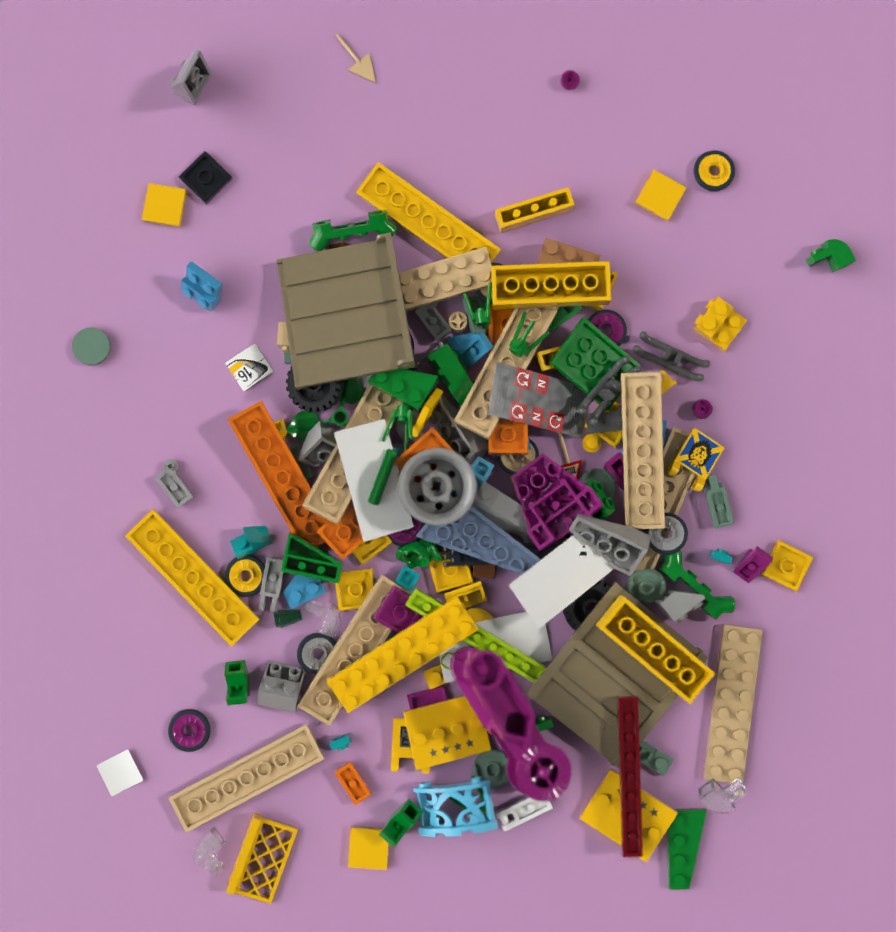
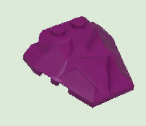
(552, 500)

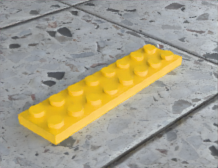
(421, 215)
(192, 577)
(402, 654)

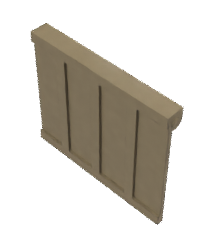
(345, 313)
(593, 671)

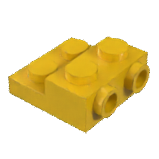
(719, 323)

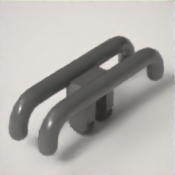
(670, 358)
(606, 390)

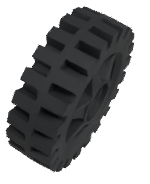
(315, 399)
(577, 611)

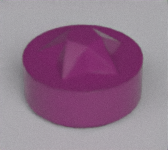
(569, 80)
(702, 409)

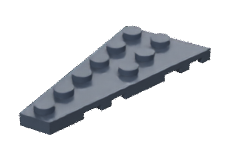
(480, 539)

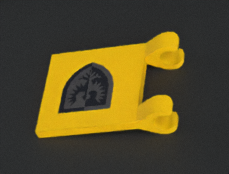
(401, 745)

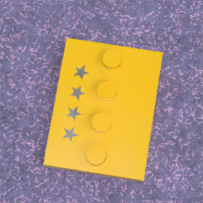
(444, 732)
(604, 814)

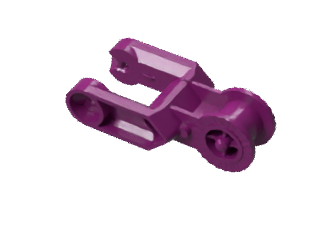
(498, 702)

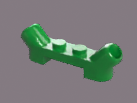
(324, 230)
(712, 605)

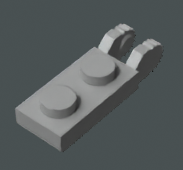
(271, 583)

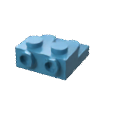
(201, 287)

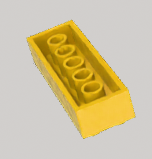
(551, 285)
(655, 649)

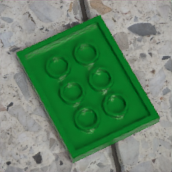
(588, 357)

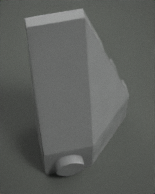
(460, 439)
(500, 510)
(617, 543)

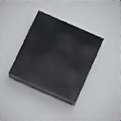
(205, 177)

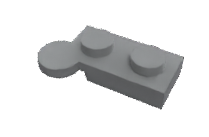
(173, 485)

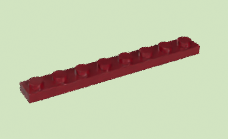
(630, 776)

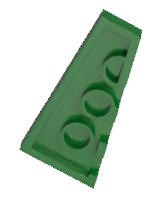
(683, 846)

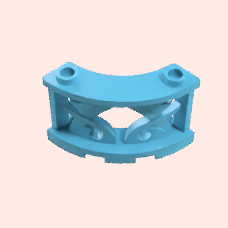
(431, 822)

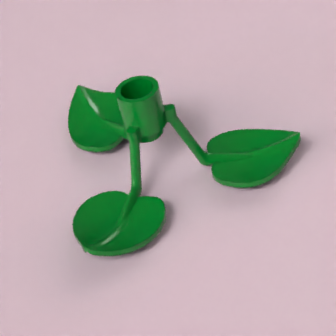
(305, 421)

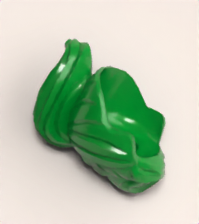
(418, 553)

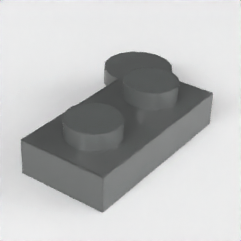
(434, 321)
(606, 422)

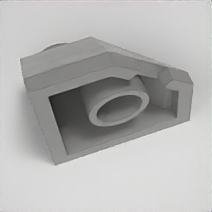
(318, 445)

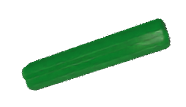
(382, 477)

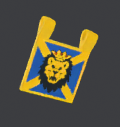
(697, 455)

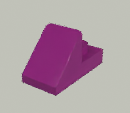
(616, 468)
(752, 564)

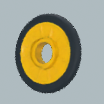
(719, 160)
(234, 580)

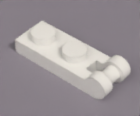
(522, 812)

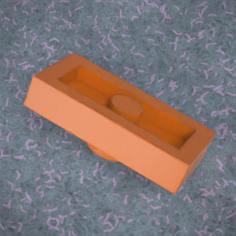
(353, 782)

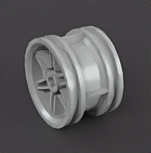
(463, 483)

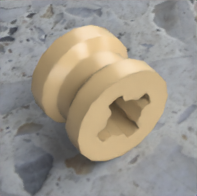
(457, 318)

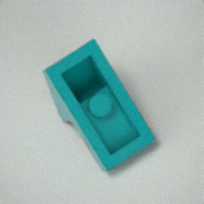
(252, 540)

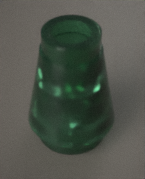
(287, 617)

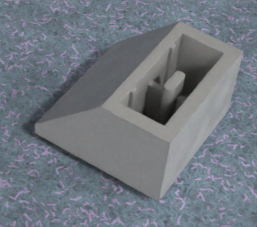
(676, 604)
(281, 686)

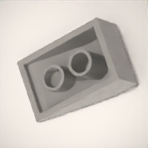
(192, 77)

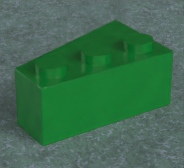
(451, 373)
(405, 386)
(309, 560)

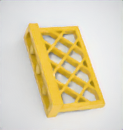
(245, 854)

